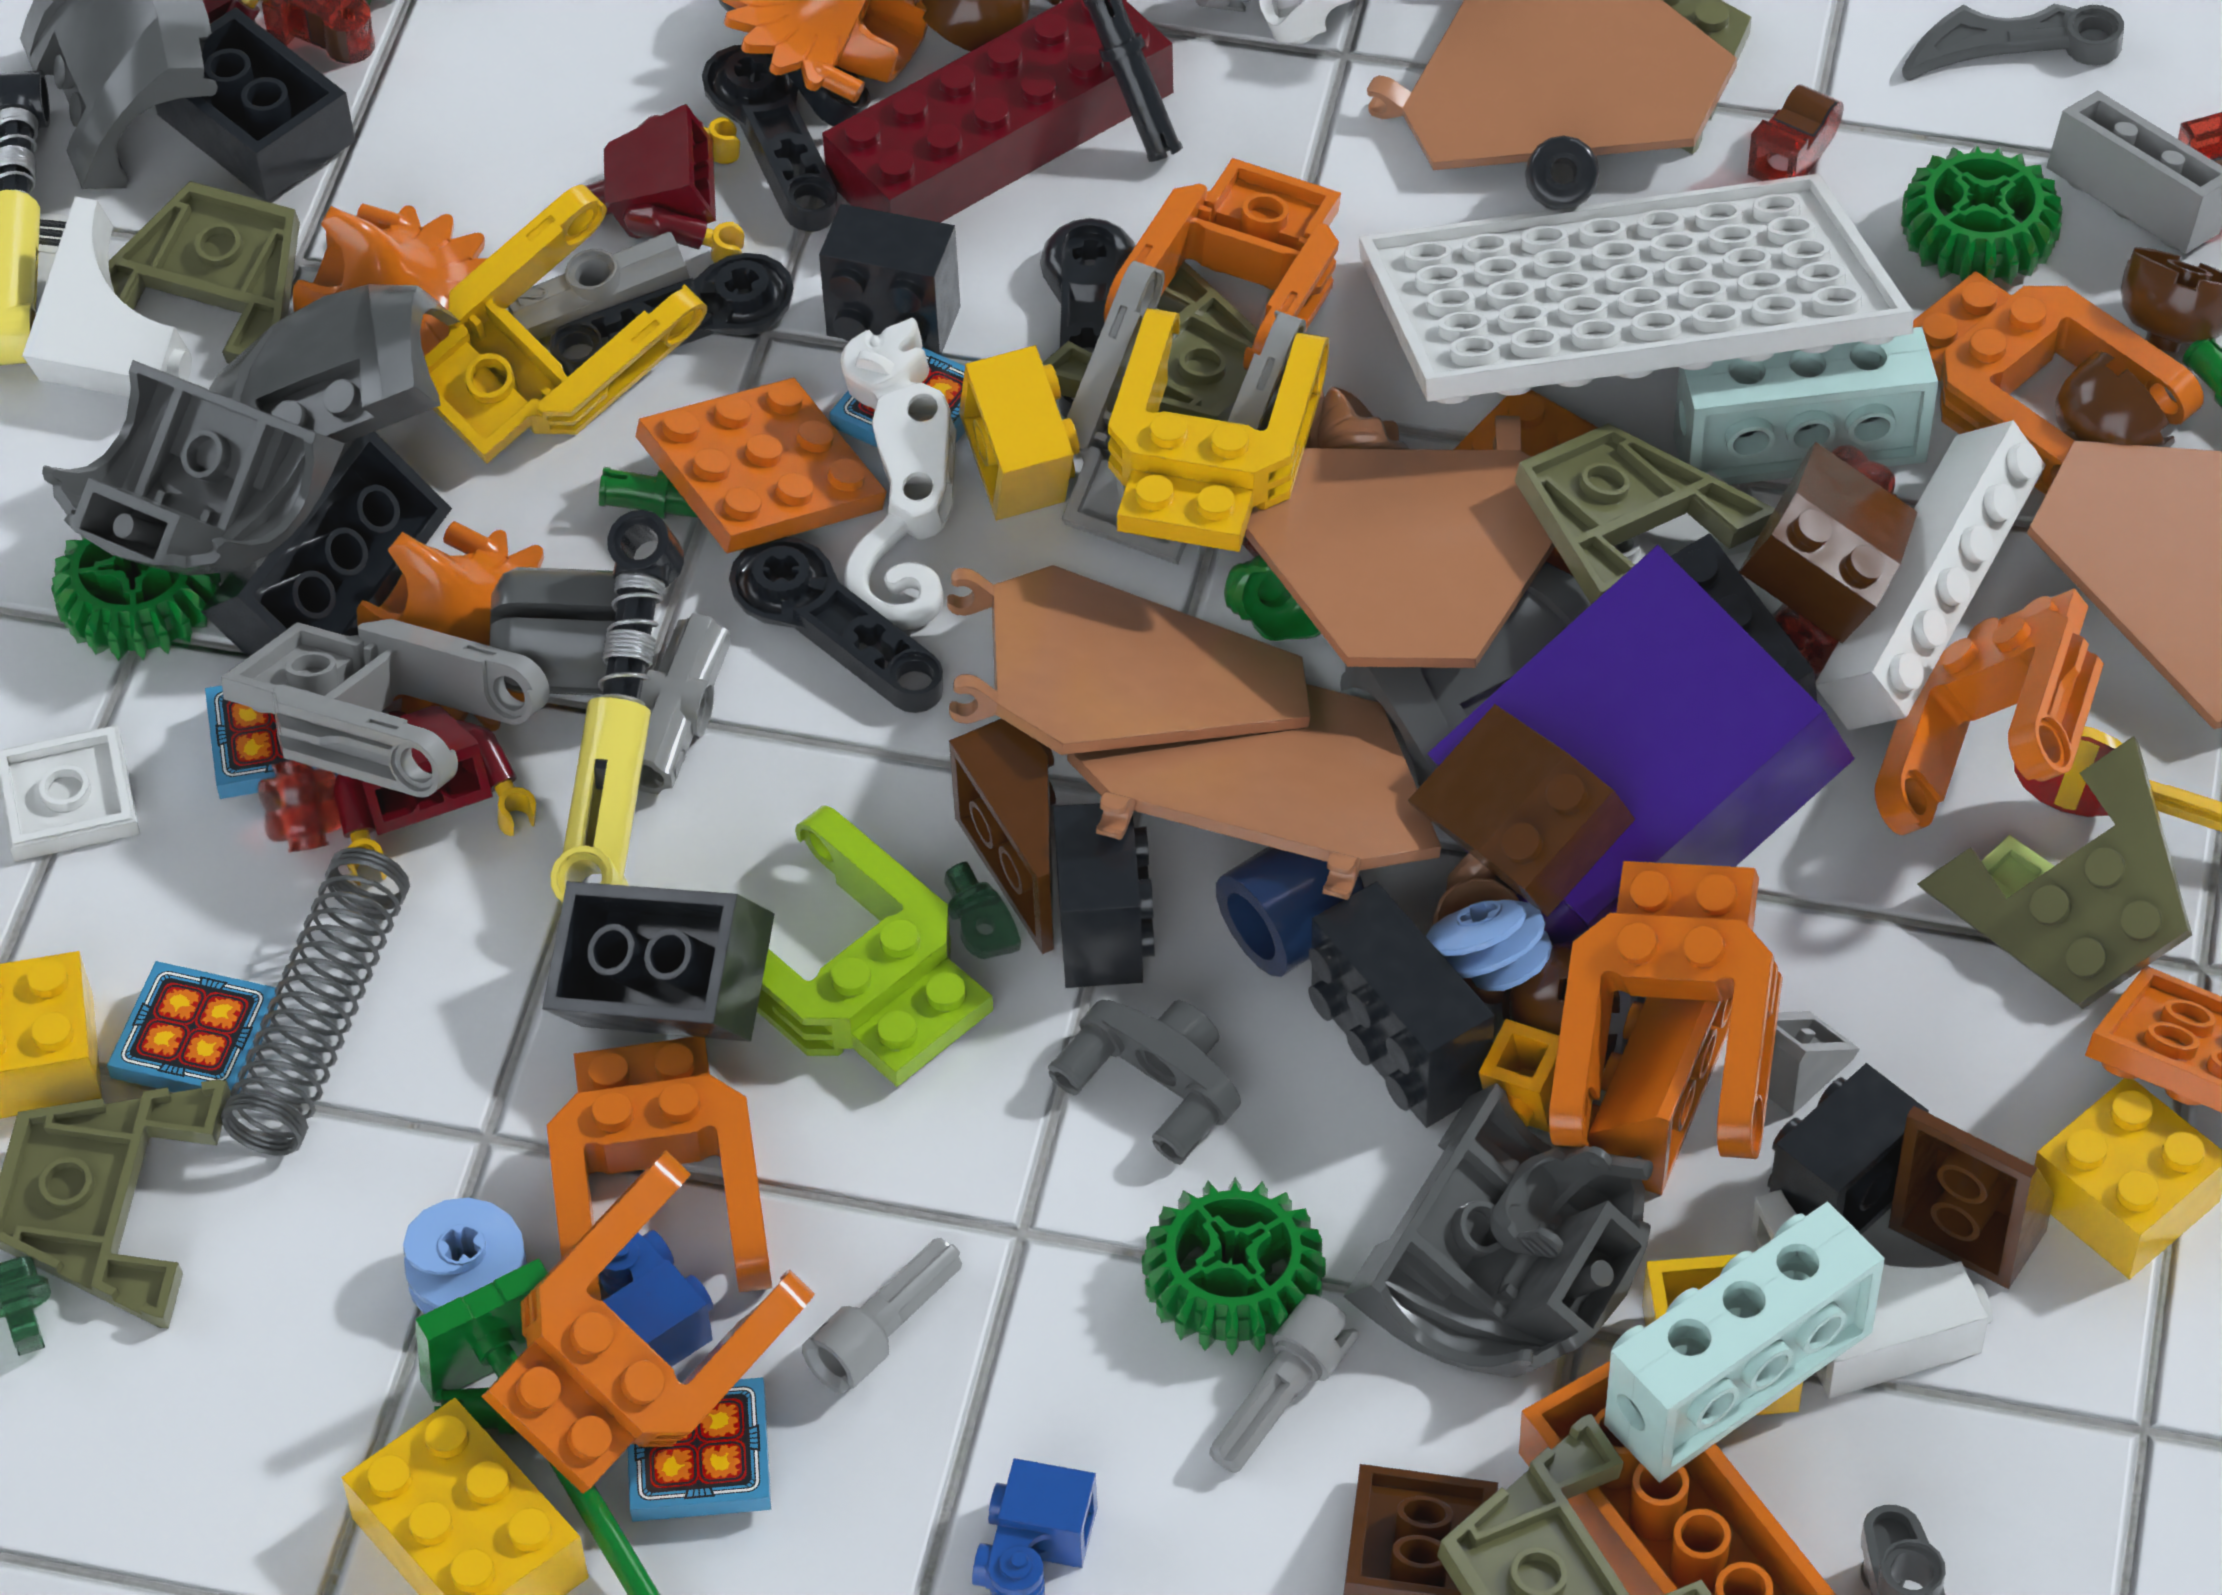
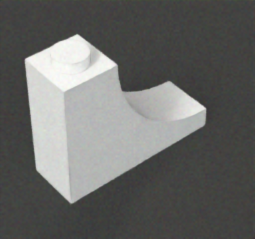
(82, 327)
(1919, 1320)

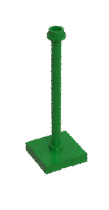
(485, 1336)

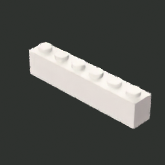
(1948, 553)

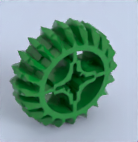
(1982, 199)
(125, 602)
(1227, 1288)

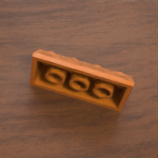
(1658, 1080)

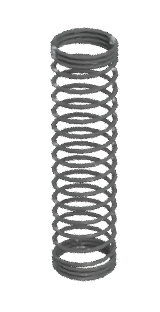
(277, 1108)

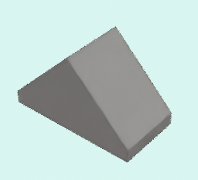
(1805, 1058)

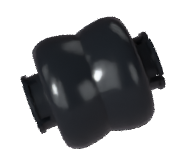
(1562, 150)

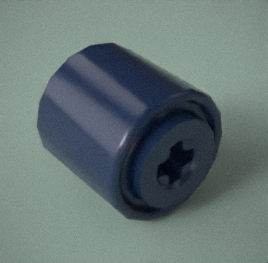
(1272, 905)

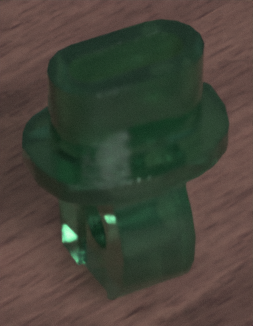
(980, 904)
(19, 1294)

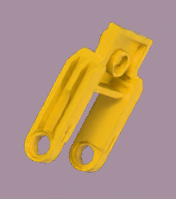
(501, 379)
(1198, 474)

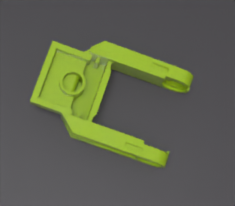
(891, 989)

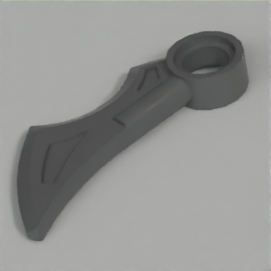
(1973, 35)

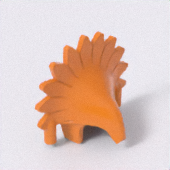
(817, 35)
(393, 250)
(449, 592)

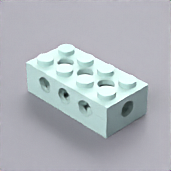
(1765, 415)
(1742, 1340)

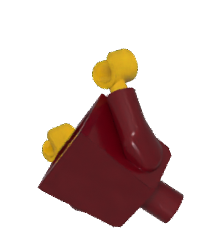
(664, 180)
(480, 772)

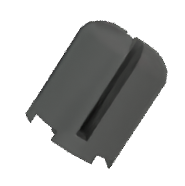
(557, 622)

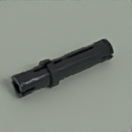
(1134, 77)

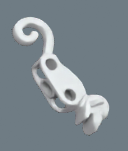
(917, 458)

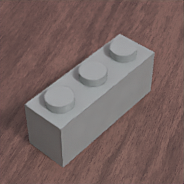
(2139, 171)

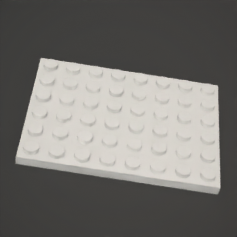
(1631, 288)

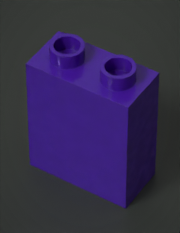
(1676, 719)

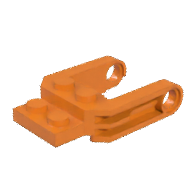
(1253, 229)
(1995, 341)
(2020, 660)
(1673, 937)
(633, 1109)
(593, 1382)

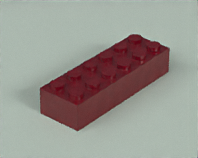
(988, 116)

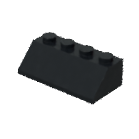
(334, 553)

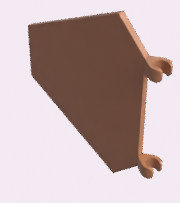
(1544, 69)
(2146, 548)
(1406, 549)
(1119, 671)
(1307, 791)

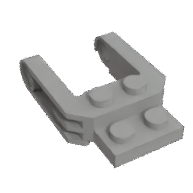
(1097, 490)
(335, 685)

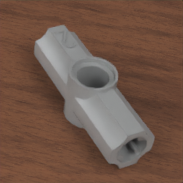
(598, 282)
(681, 697)

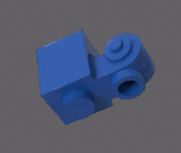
(657, 1299)
(1039, 1518)

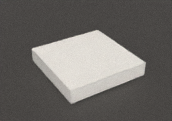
(66, 793)

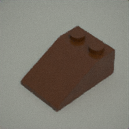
(1831, 544)
(1523, 808)
(1006, 814)
(1968, 1199)
(1400, 1529)

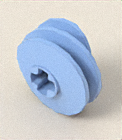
(1494, 943)
(459, 1250)

